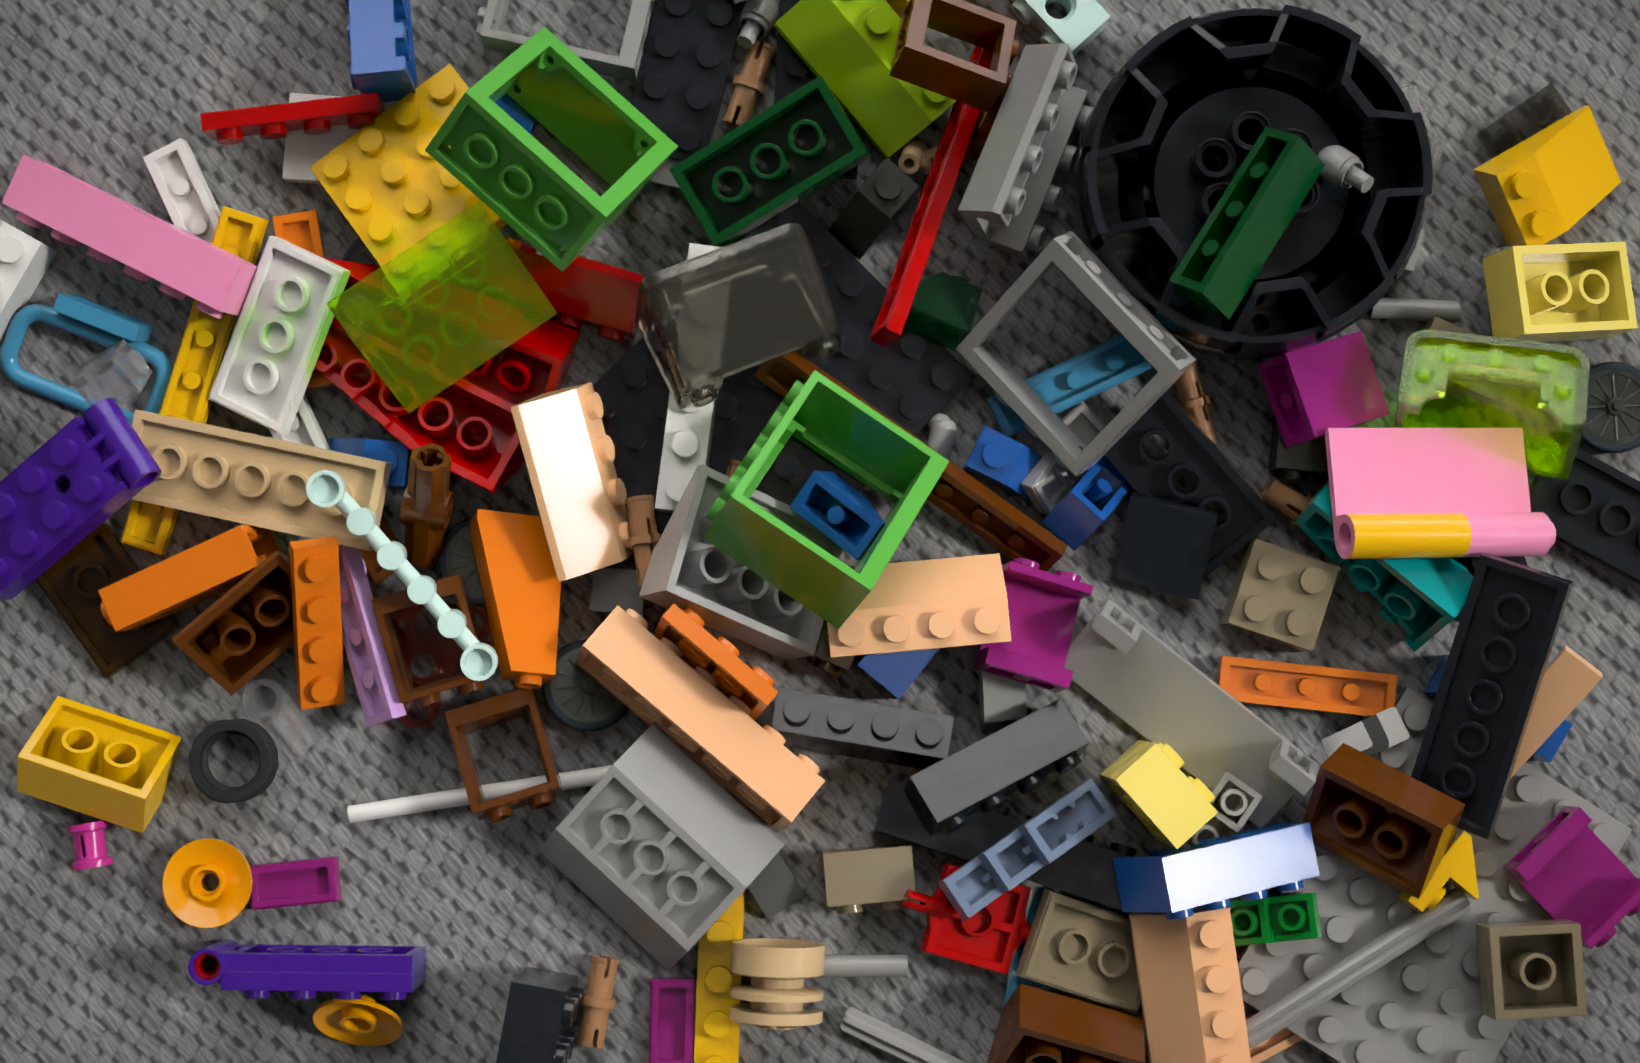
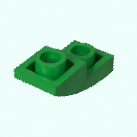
(1275, 919)

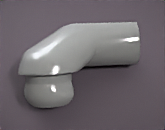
(942, 434)

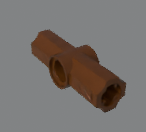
(427, 504)

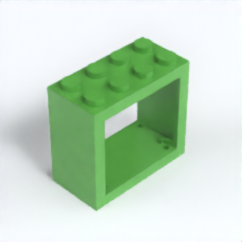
(523, 177)
(858, 443)

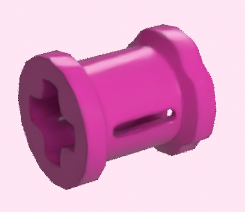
(89, 845)

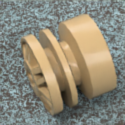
(777, 982)

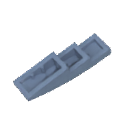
(1027, 849)

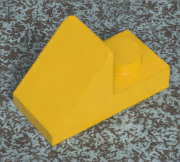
(1456, 868)

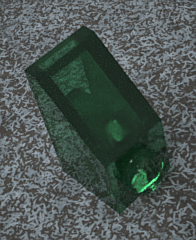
(943, 309)

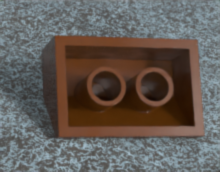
(244, 626)
(1381, 819)
(1062, 1029)

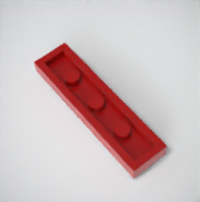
(275, 120)

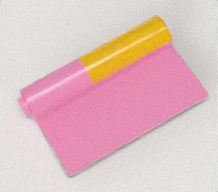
(1432, 493)

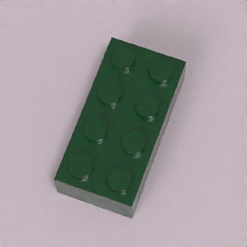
(770, 162)

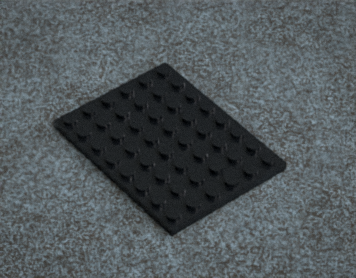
(903, 380)

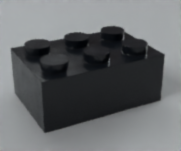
(539, 1017)

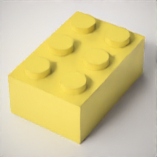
(1560, 292)
(1160, 793)

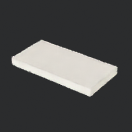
(278, 335)

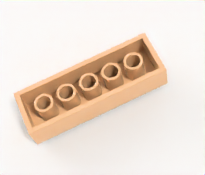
(702, 720)

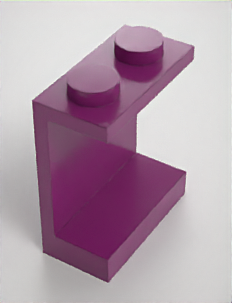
(1323, 388)
(1041, 626)
(1576, 877)

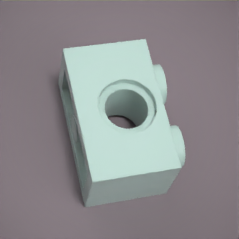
(1077, 29)

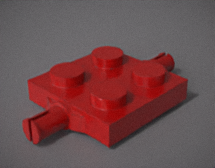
(982, 940)

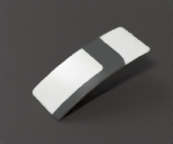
(1371, 734)

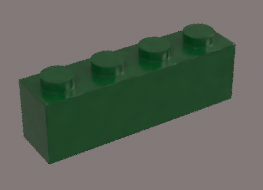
(1247, 222)

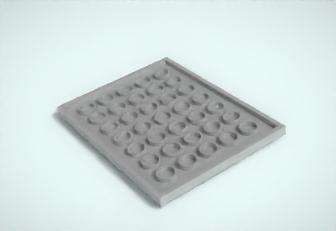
(1428, 997)

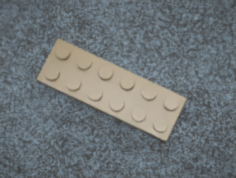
(254, 478)

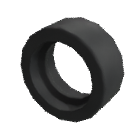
(200, 769)

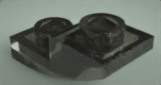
(1524, 120)

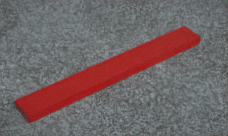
(927, 216)

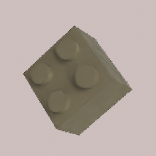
(1279, 595)
(1531, 969)

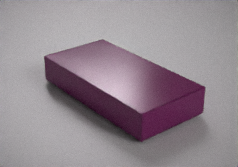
(295, 883)
(671, 1020)

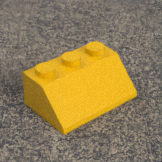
(98, 764)

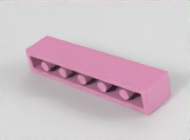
(130, 236)

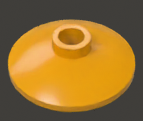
(185, 885)
(358, 1021)

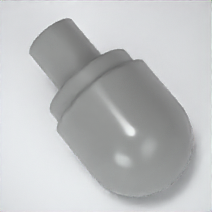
(756, 21)
(1344, 169)

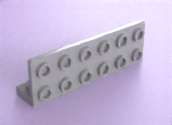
(1187, 710)

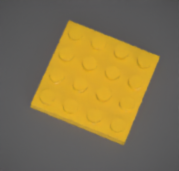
(389, 181)

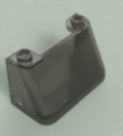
(736, 312)

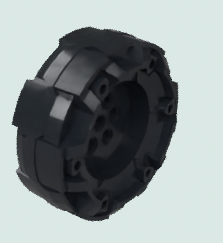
(1188, 99)

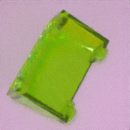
(1497, 384)

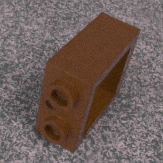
(945, 72)
(387, 606)
(490, 713)

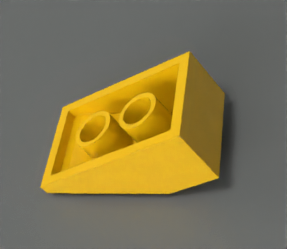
(1548, 180)

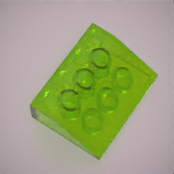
(442, 307)

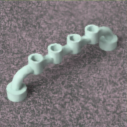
(329, 489)

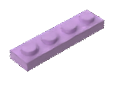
(364, 642)

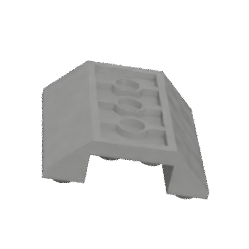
(1028, 152)
(661, 846)

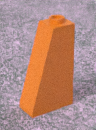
(186, 577)
(518, 593)

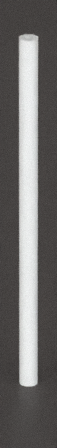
(459, 796)

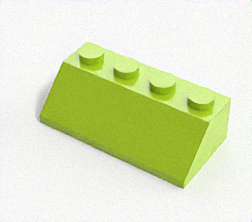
(853, 51)

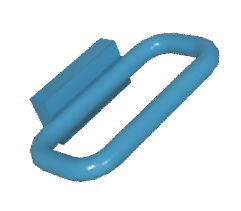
(90, 322)

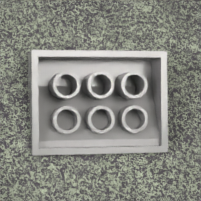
(722, 590)

